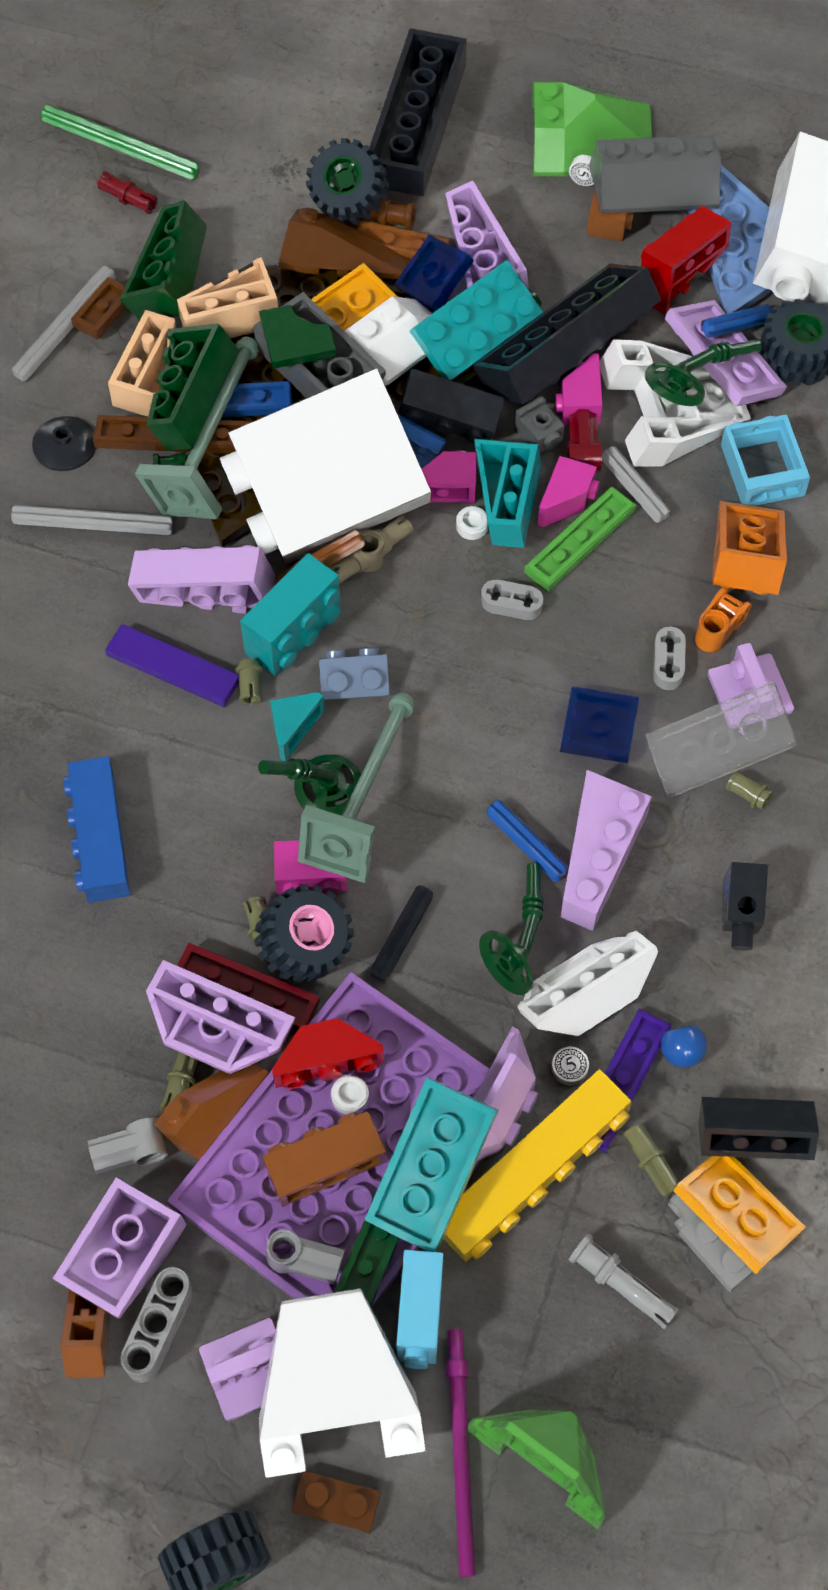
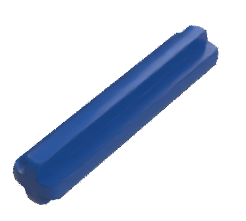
(735, 321)
(527, 840)

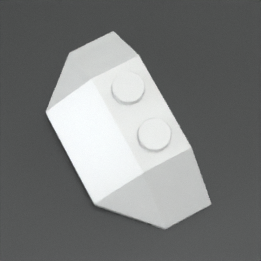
(387, 336)
(590, 985)

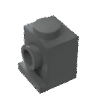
(539, 425)

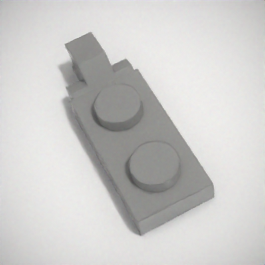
(708, 1246)

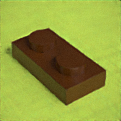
(100, 309)
(336, 1502)

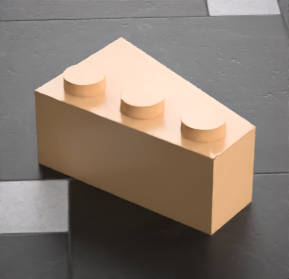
(232, 302)
(138, 368)

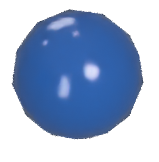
(684, 1046)

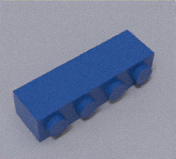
(97, 829)

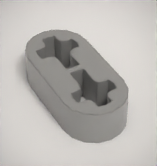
(512, 599)
(662, 657)

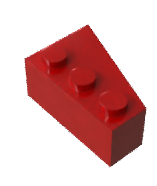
(684, 252)

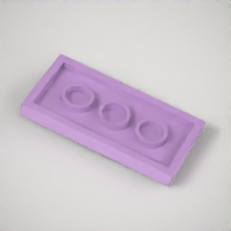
(743, 377)

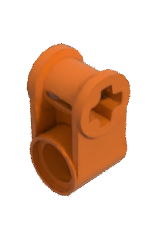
(724, 617)

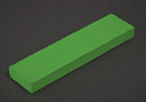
(580, 538)

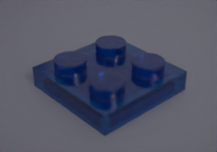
(434, 272)
(599, 724)

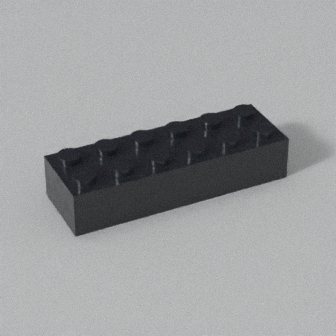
(418, 108)
(567, 333)

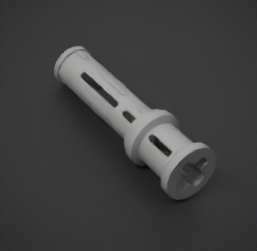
(609, 1270)

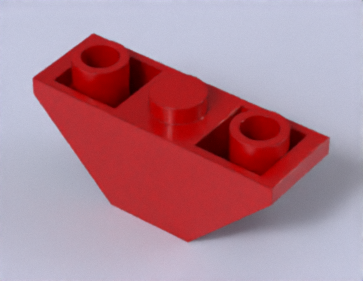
(325, 1053)

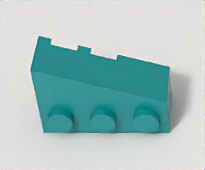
(509, 488)

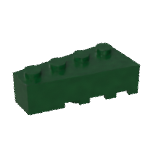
(166, 263)
(189, 383)

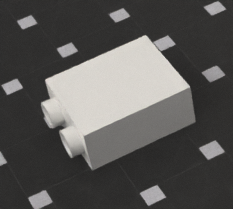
(796, 228)
(326, 468)

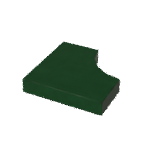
(293, 339)

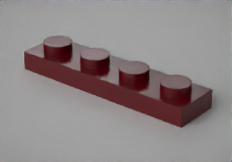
(251, 983)

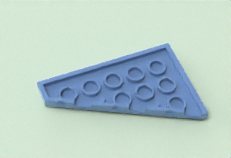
(736, 266)

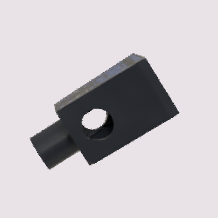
(744, 890)

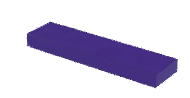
(172, 665)
(634, 1058)

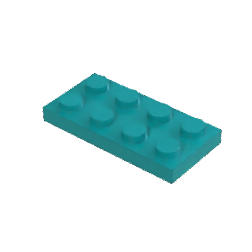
(476, 321)
(431, 1165)

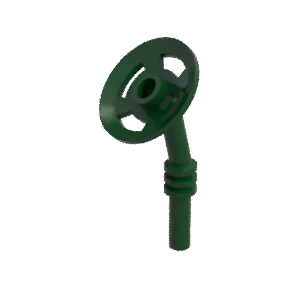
(679, 377)
(324, 779)
(512, 956)

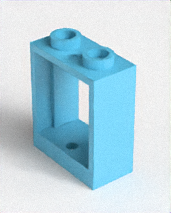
(768, 487)
(419, 1308)

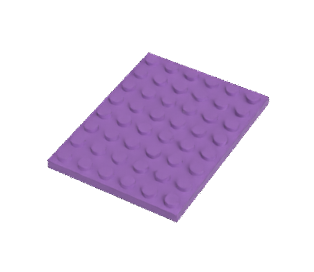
(230, 1188)

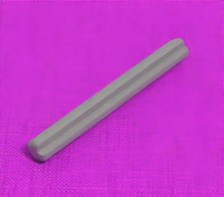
(58, 328)
(92, 520)

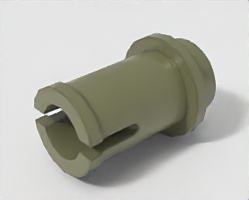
(249, 680)
(749, 790)
(253, 912)

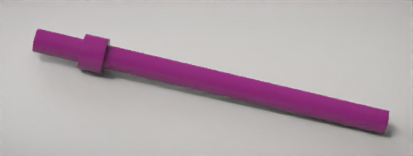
(457, 1371)

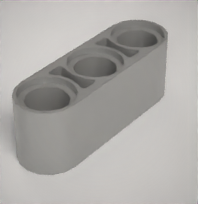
(157, 1305)

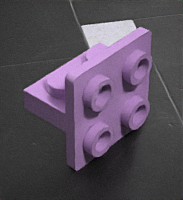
(747, 673)
(239, 1367)

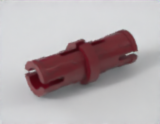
(127, 192)

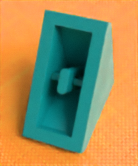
(294, 719)

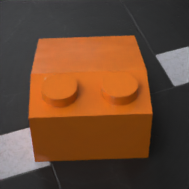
(749, 548)

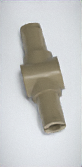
(377, 540)

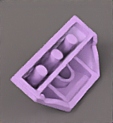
(214, 1020)
(510, 1090)

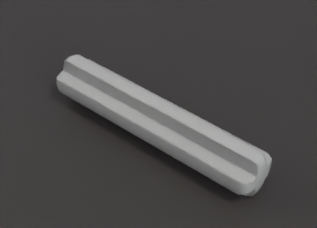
(635, 484)

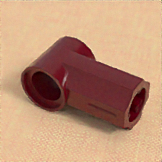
(584, 438)

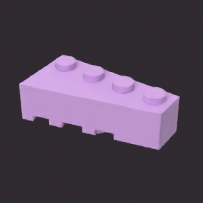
(480, 234)
(202, 577)
(603, 840)

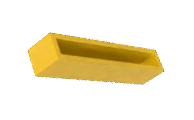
(535, 1163)

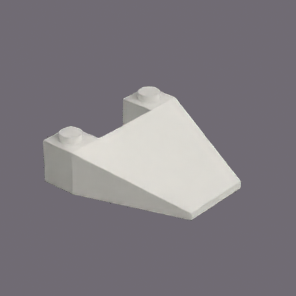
(666, 428)
(330, 1373)

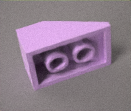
(120, 1248)

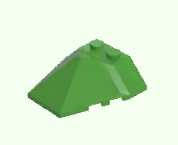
(574, 117)
(553, 1445)

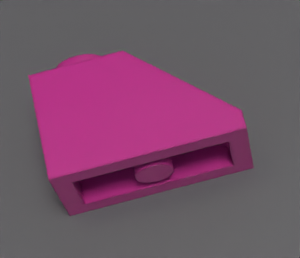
(581, 390)
(452, 477)
(567, 491)

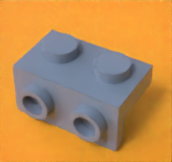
(354, 675)

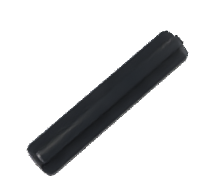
(401, 933)

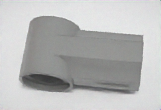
(138, 1144)
(309, 1258)

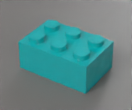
(291, 615)

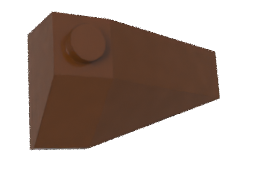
(322, 242)

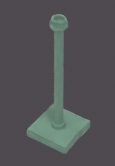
(181, 489)
(341, 842)

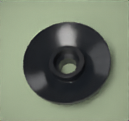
(64, 453)

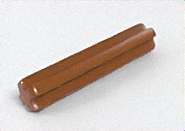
(334, 551)

